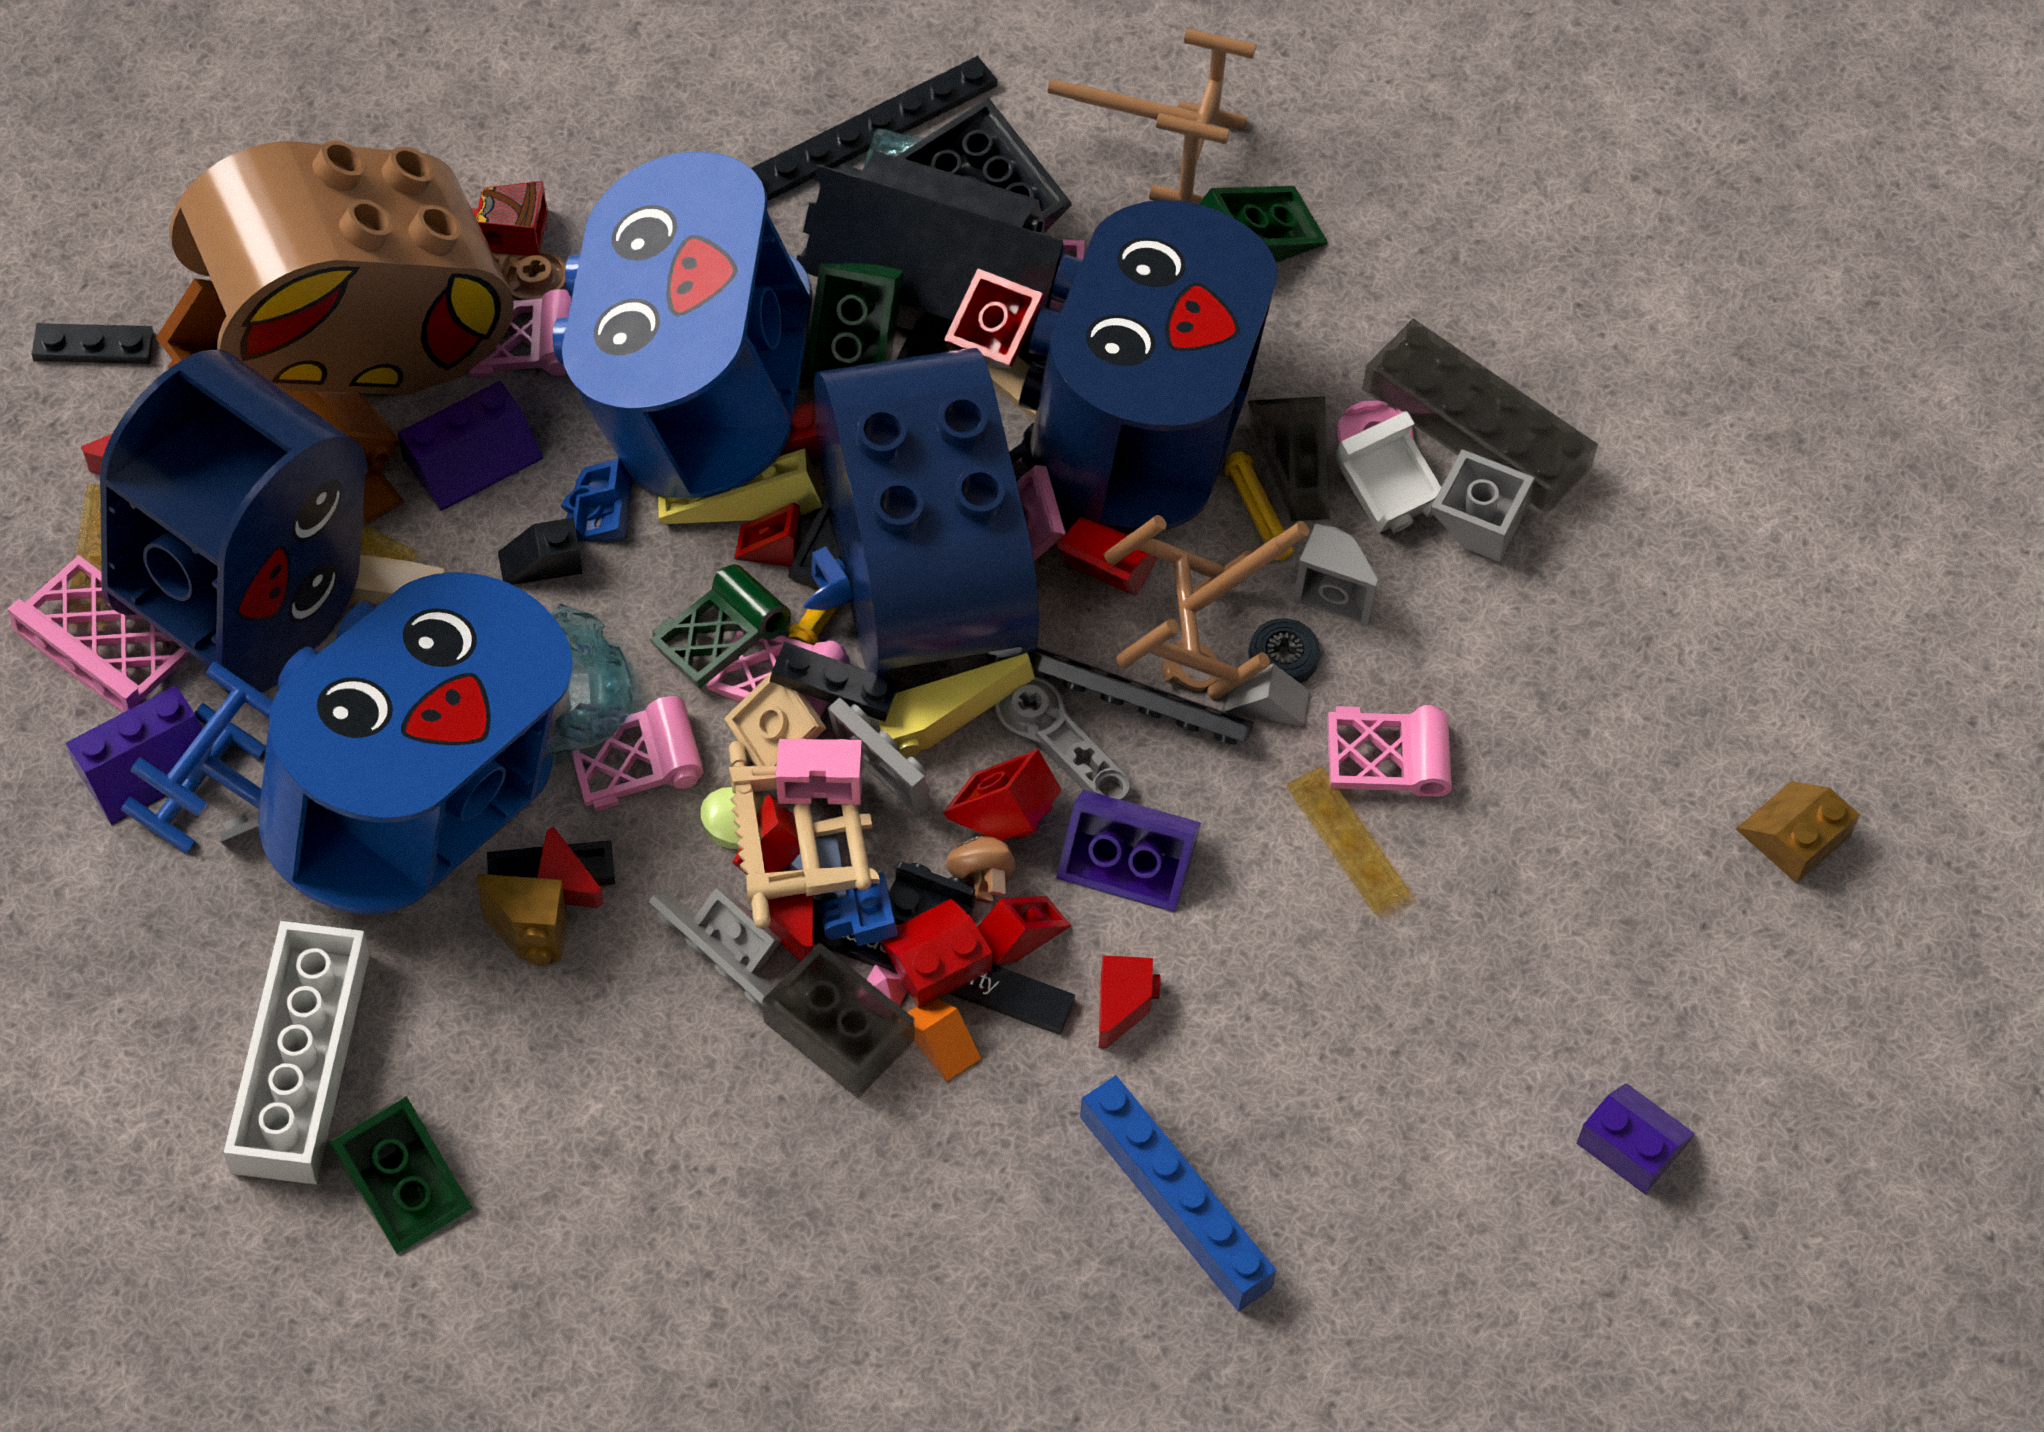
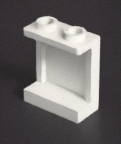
(1388, 473)

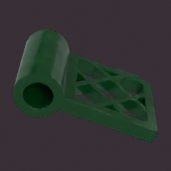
(747, 608)

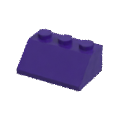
(469, 445)
(153, 730)
(1128, 850)

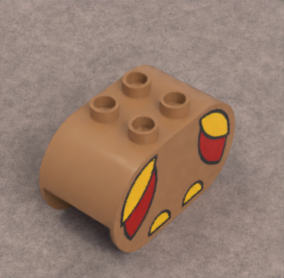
(344, 266)

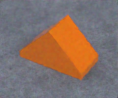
(944, 1038)

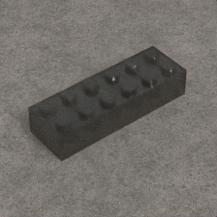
(1478, 412)

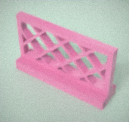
(72, 652)

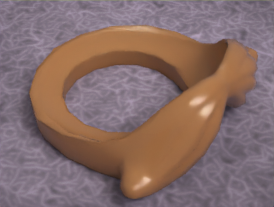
(1175, 673)

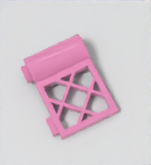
(545, 311)
(740, 691)
(669, 749)
(1423, 751)

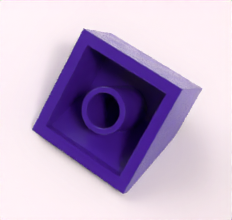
(1634, 1137)

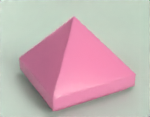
(888, 983)

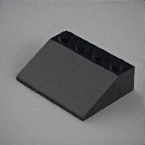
(990, 151)

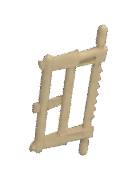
(811, 879)

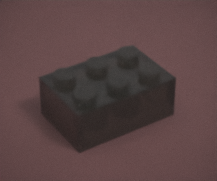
(838, 1020)

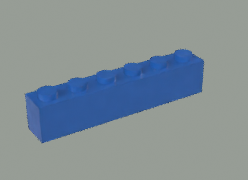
(1177, 1193)

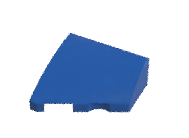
(599, 493)

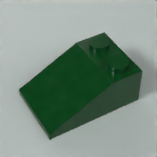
(1273, 214)
(400, 1174)

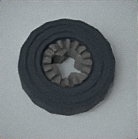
(1300, 643)

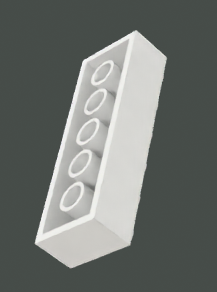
(297, 1053)

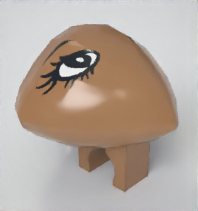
(982, 863)

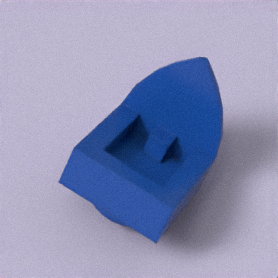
(832, 580)

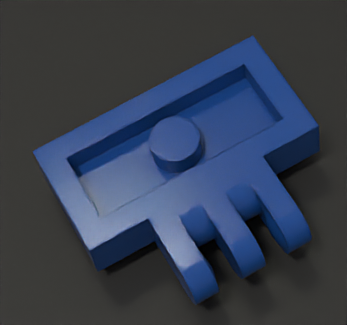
(861, 913)

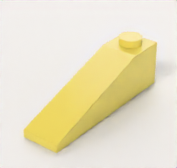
(785, 481)
(937, 709)

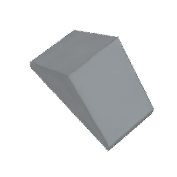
(1270, 697)

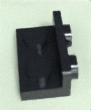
(920, 890)

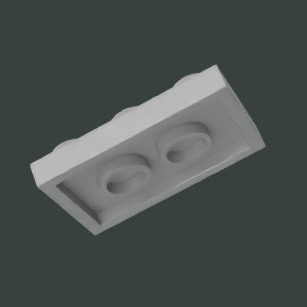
(881, 758)

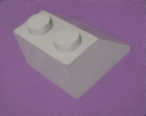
(1483, 504)
(1336, 576)

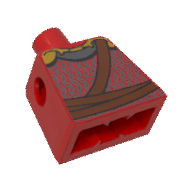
(513, 217)

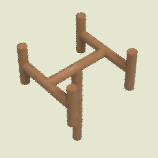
(1186, 119)
(1219, 581)

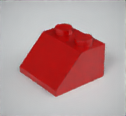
(994, 318)
(1085, 548)
(1006, 798)
(938, 952)

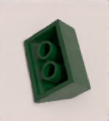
(853, 316)

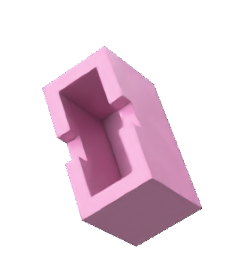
(819, 770)

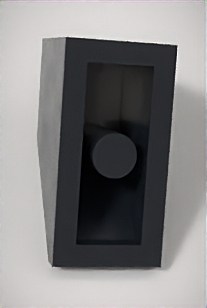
(541, 553)

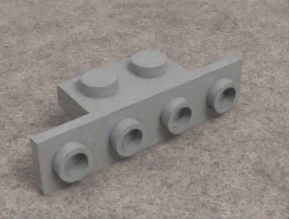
(727, 935)

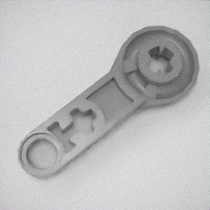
(1058, 735)

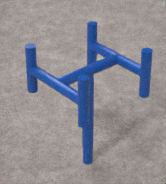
(203, 760)

